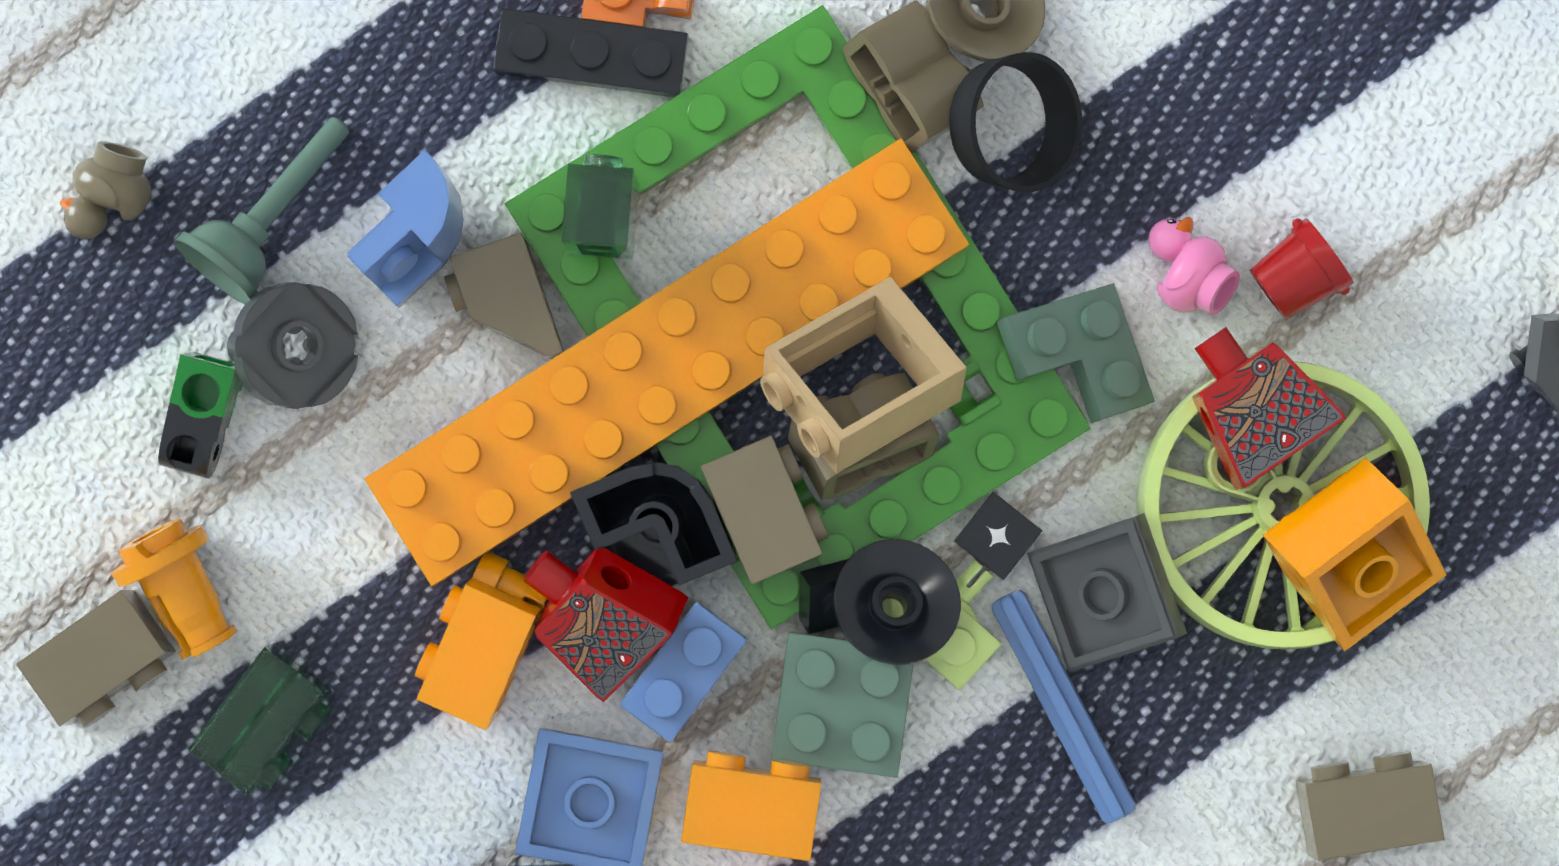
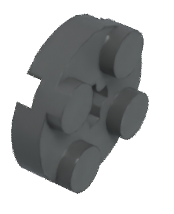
(258, 345)

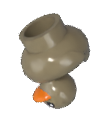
(107, 180)

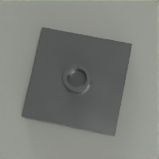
(1107, 593)

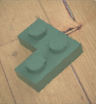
(1090, 336)

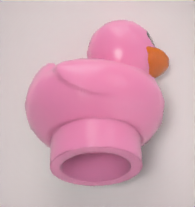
(1198, 270)

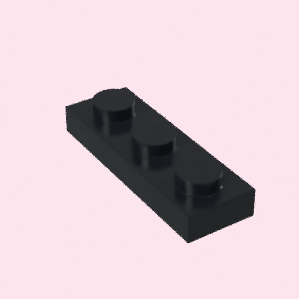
(590, 53)

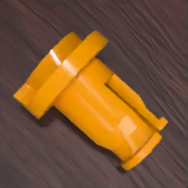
(176, 585)

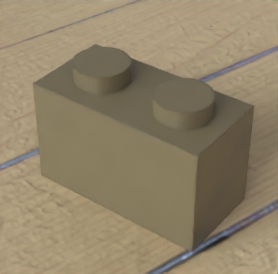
(763, 508)
(97, 659)
(1369, 807)

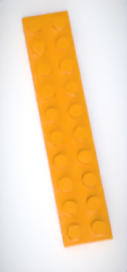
(660, 363)

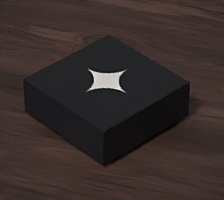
(997, 536)

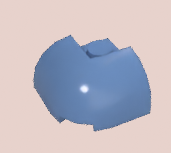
(416, 234)

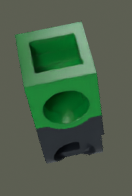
(198, 414)

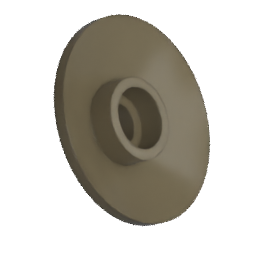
(1005, 29)

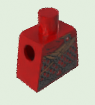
(1259, 407)
(603, 616)

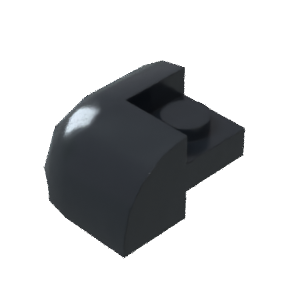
(656, 521)

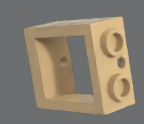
(906, 335)

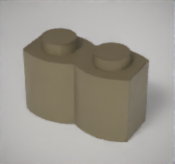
(908, 74)
(889, 460)

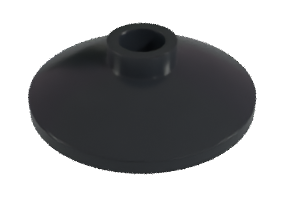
(915, 579)

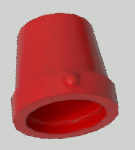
(1301, 271)

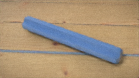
(1063, 706)

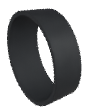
(1062, 122)

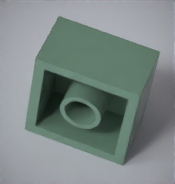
(840, 707)

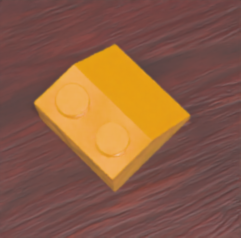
(1356, 553)
(751, 806)

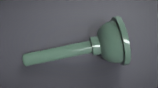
(231, 251)

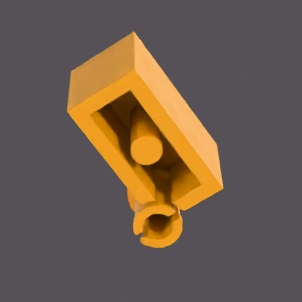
(482, 643)

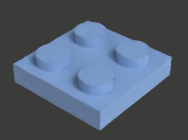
(588, 800)

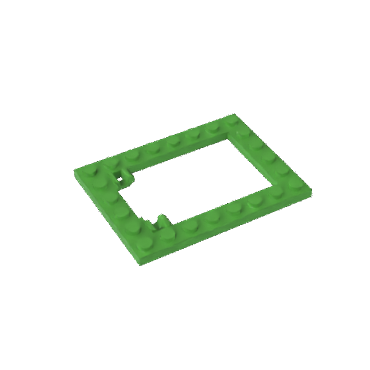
(996, 436)

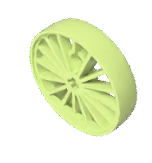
(1313, 633)

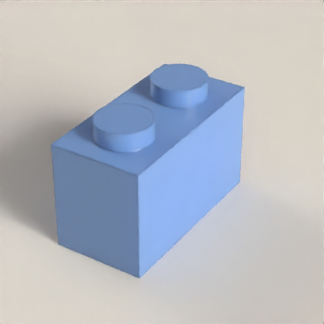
(683, 672)

